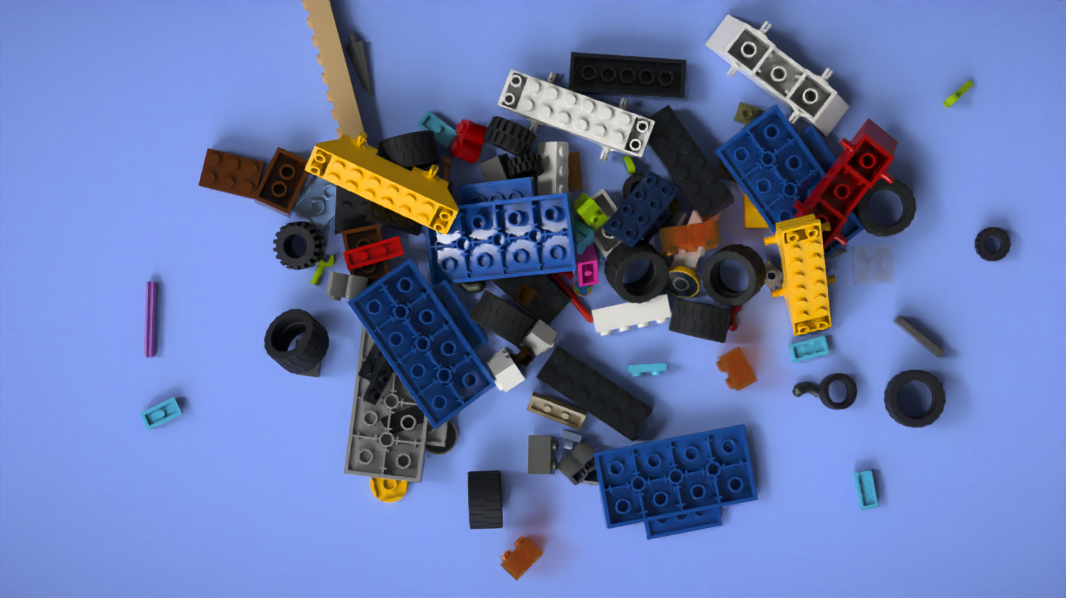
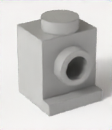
(777, 281)

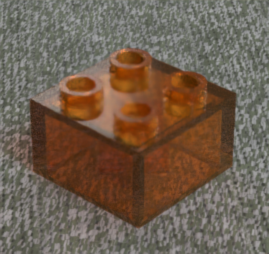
(736, 369)
(521, 556)

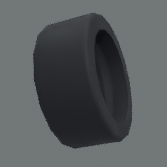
(824, 391)

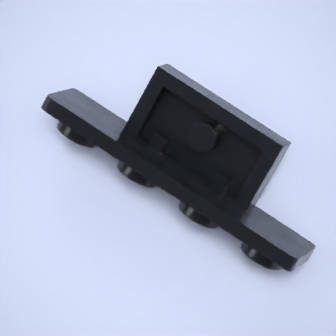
(378, 372)

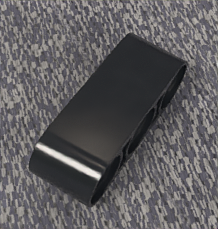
(408, 422)

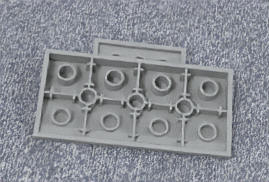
(370, 447)

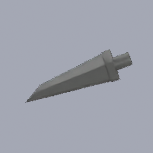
(358, 56)

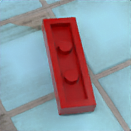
(373, 253)

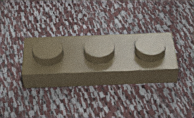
(556, 410)

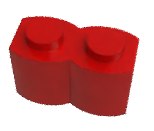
(468, 141)

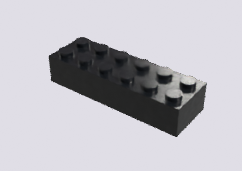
(627, 76)
(688, 165)
(594, 393)

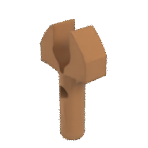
(446, 167)

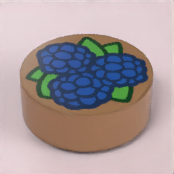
(582, 291)

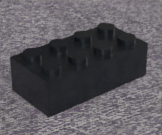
(551, 300)

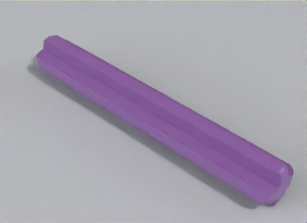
(150, 319)

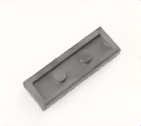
(918, 336)

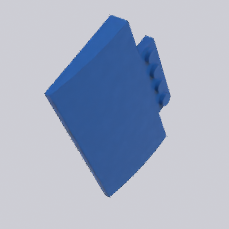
(780, 167)
(504, 234)
(425, 340)
(692, 480)

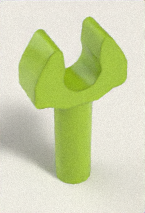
(957, 94)
(320, 269)

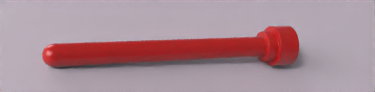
(568, 292)

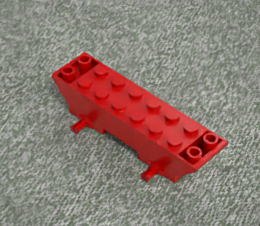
(849, 178)

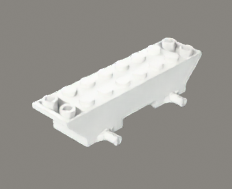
(778, 74)
(576, 114)

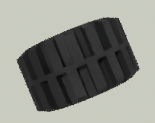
(509, 136)
(284, 247)

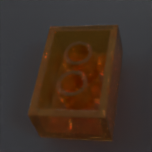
(689, 237)

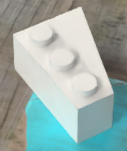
(504, 370)

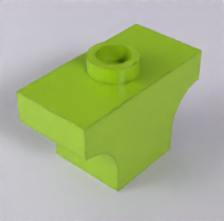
(589, 211)

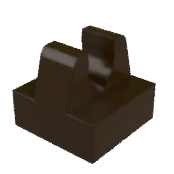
(526, 295)
(524, 357)

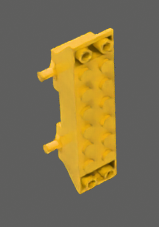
(358, 169)
(803, 273)

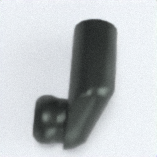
(473, 287)
(805, 387)

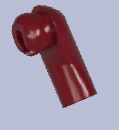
(733, 326)

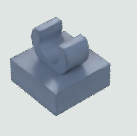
(570, 438)

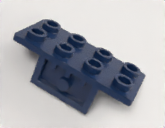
(643, 210)

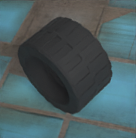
(410, 150)
(904, 221)
(649, 285)
(718, 290)
(502, 318)
(700, 320)
(308, 352)
(935, 409)
(485, 499)

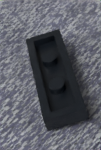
(386, 217)

